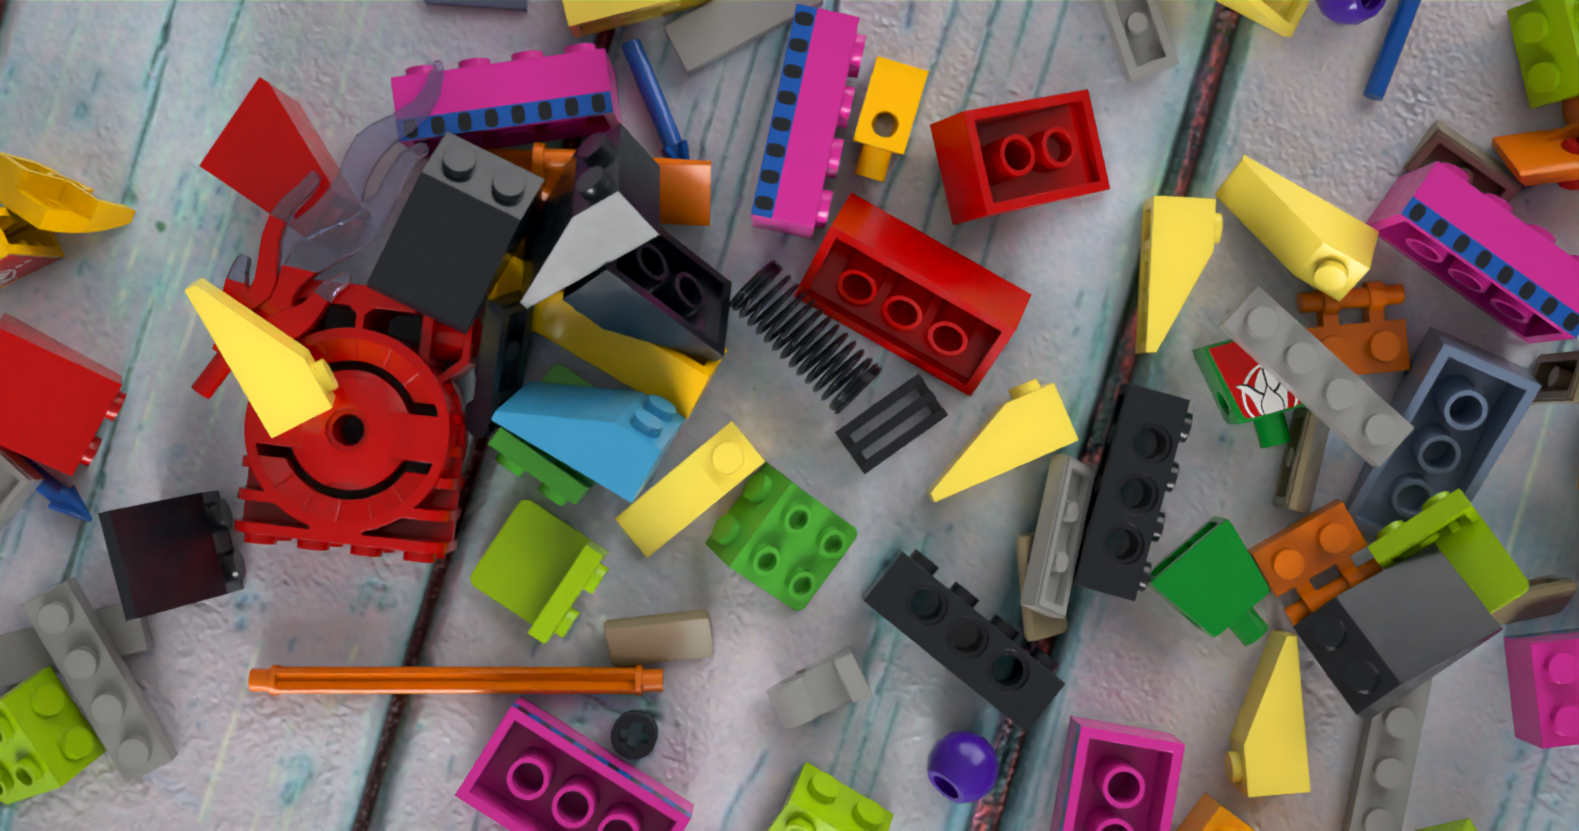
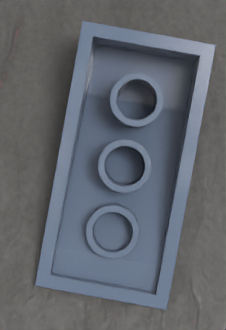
(1462, 418)

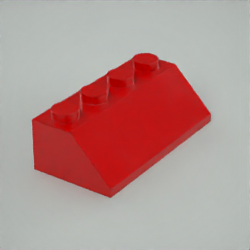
(913, 295)

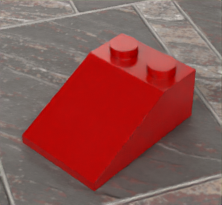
(1019, 156)

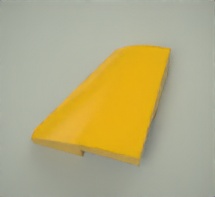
(54, 200)

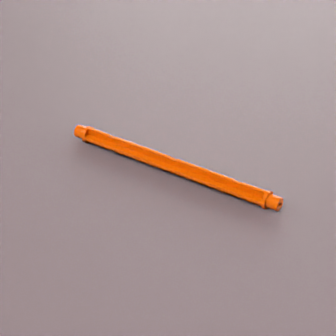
(455, 680)

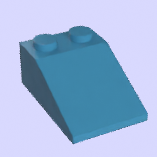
(598, 431)

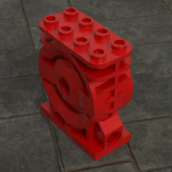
(419, 508)

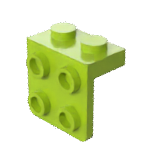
(1547, 49)
(1464, 541)
(540, 569)
(42, 738)
(826, 804)

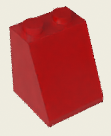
(270, 150)
(52, 398)

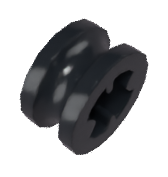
(644, 746)

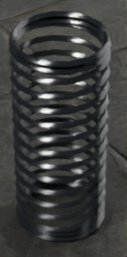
(855, 386)

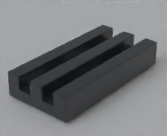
(927, 399)

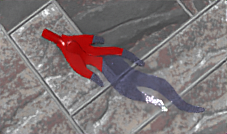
(328, 233)

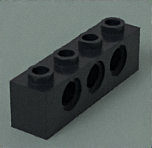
(1119, 461)
(1019, 697)

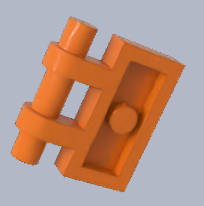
(1364, 346)
(1309, 548)

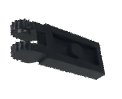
(500, 361)

